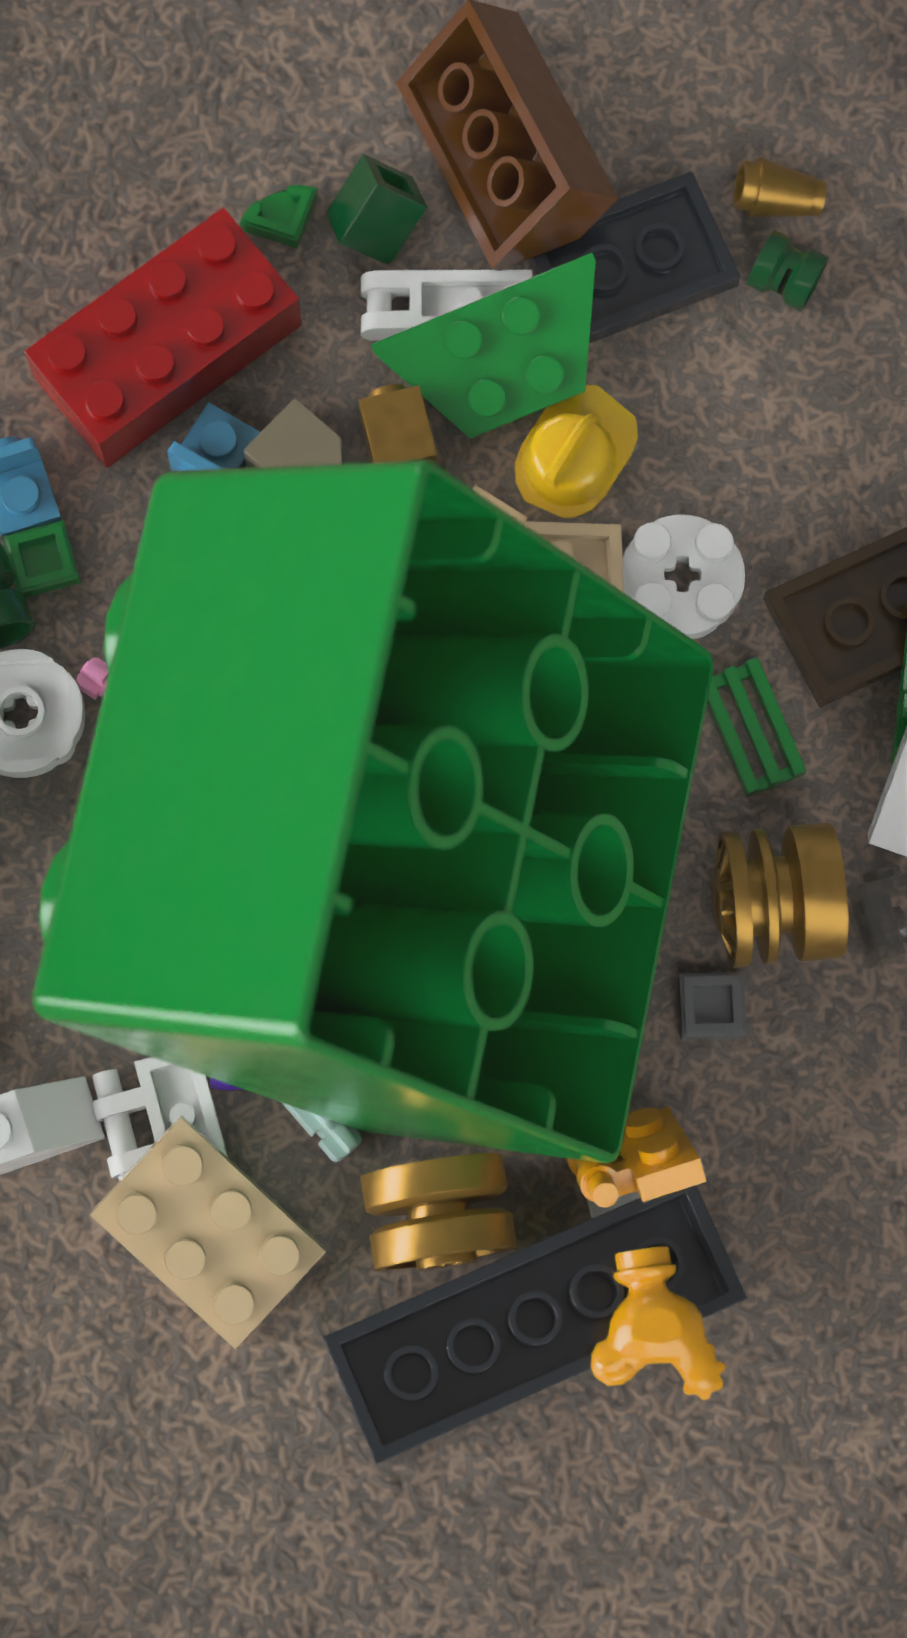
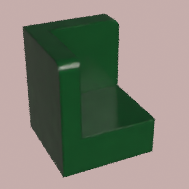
(376, 209)

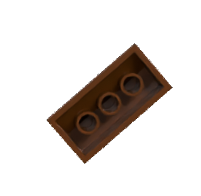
(505, 136)

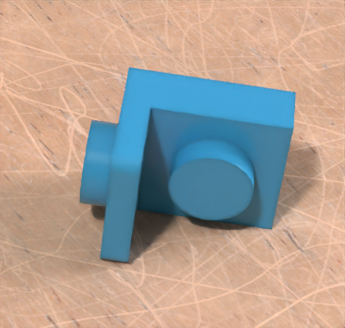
(212, 442)
(24, 487)

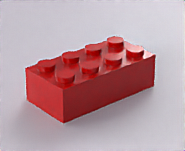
(164, 337)

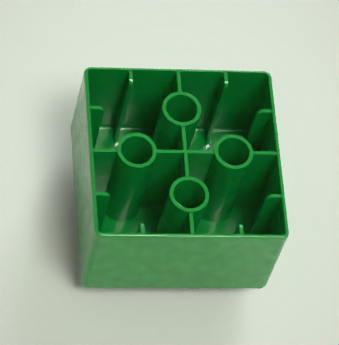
(377, 810)

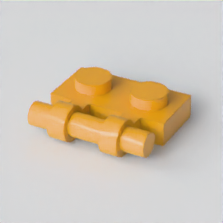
(652, 1161)

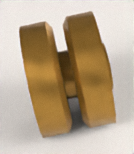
(439, 1222)

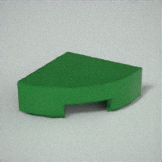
(281, 215)

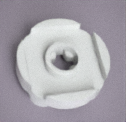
(701, 546)
(60, 716)

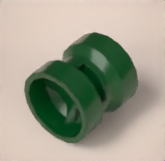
(775, 263)

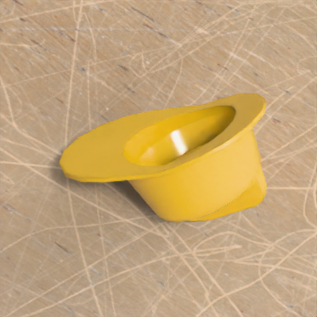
(575, 453)

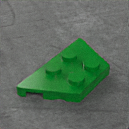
(502, 351)

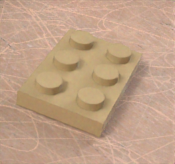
(208, 1231)

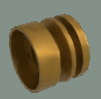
(781, 894)

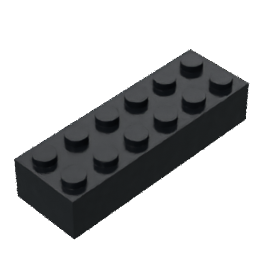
(517, 1322)

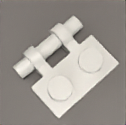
(166, 1094)

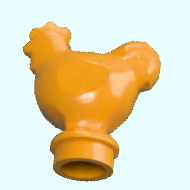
(655, 1328)

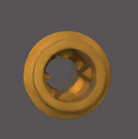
(777, 191)

